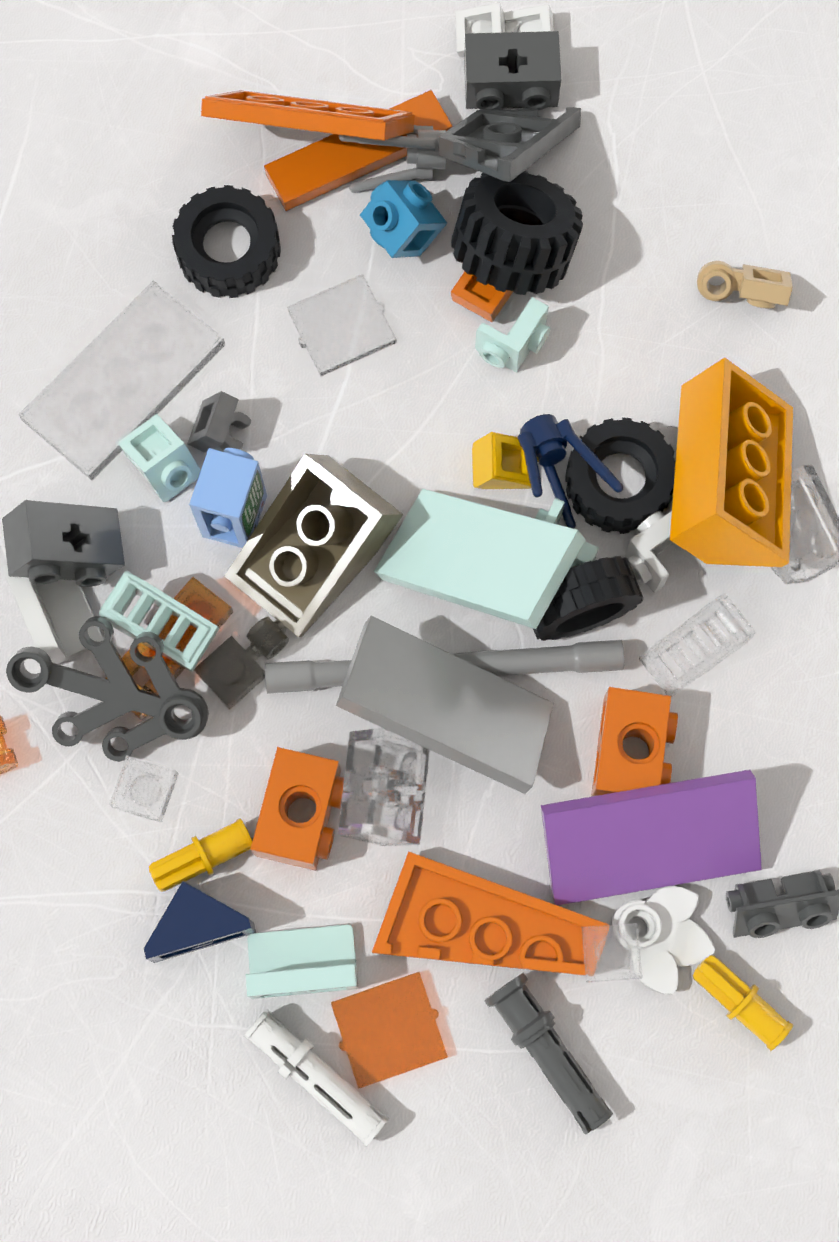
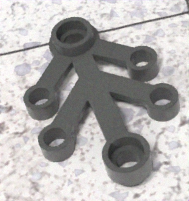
(117, 693)

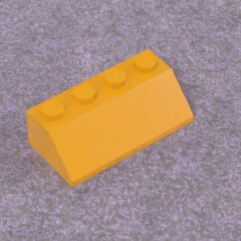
(732, 470)

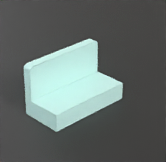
(301, 962)

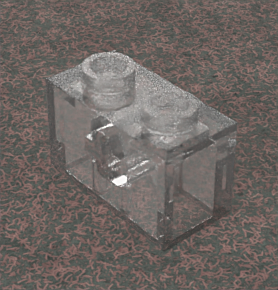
(383, 788)

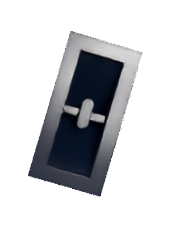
(194, 923)

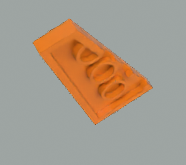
(476, 921)

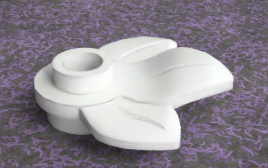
(669, 937)

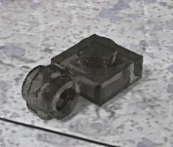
(233, 670)

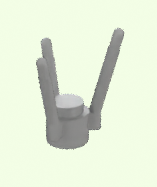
(421, 150)

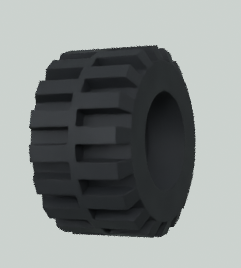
(516, 232)

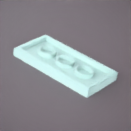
(480, 557)

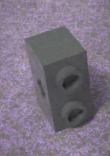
(512, 70)
(62, 542)

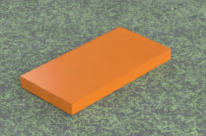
(308, 114)

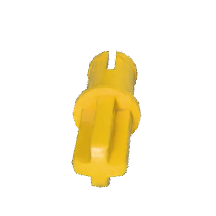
(200, 856)
(742, 1001)

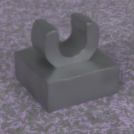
(213, 423)

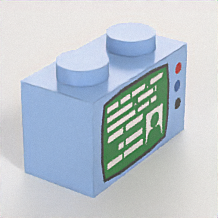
(228, 496)

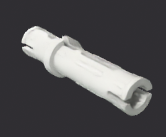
(316, 1077)

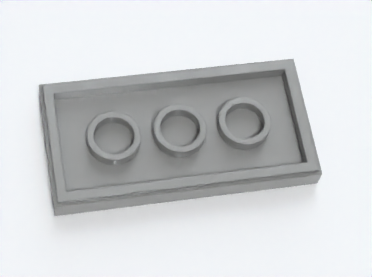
(446, 704)

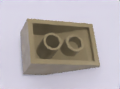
(312, 542)

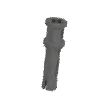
(535, 1031)

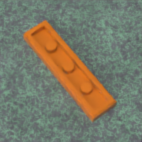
(335, 162)

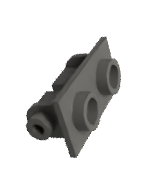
(807, 902)

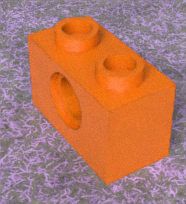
(633, 715)
(292, 778)

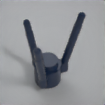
(546, 443)

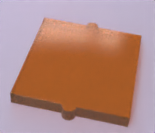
(389, 1030)

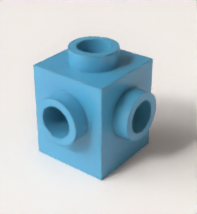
(402, 218)

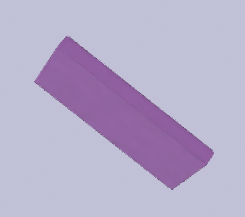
(652, 837)

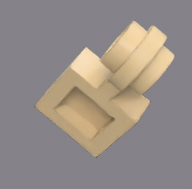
(757, 284)

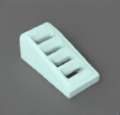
(123, 595)

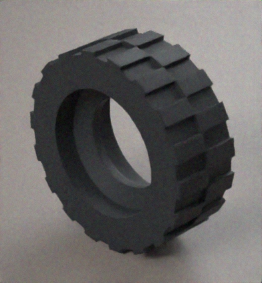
(219, 206)
(634, 440)
(590, 598)

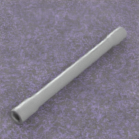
(579, 657)

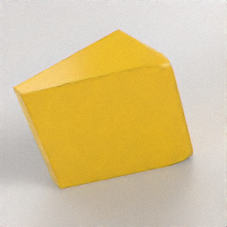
(499, 463)

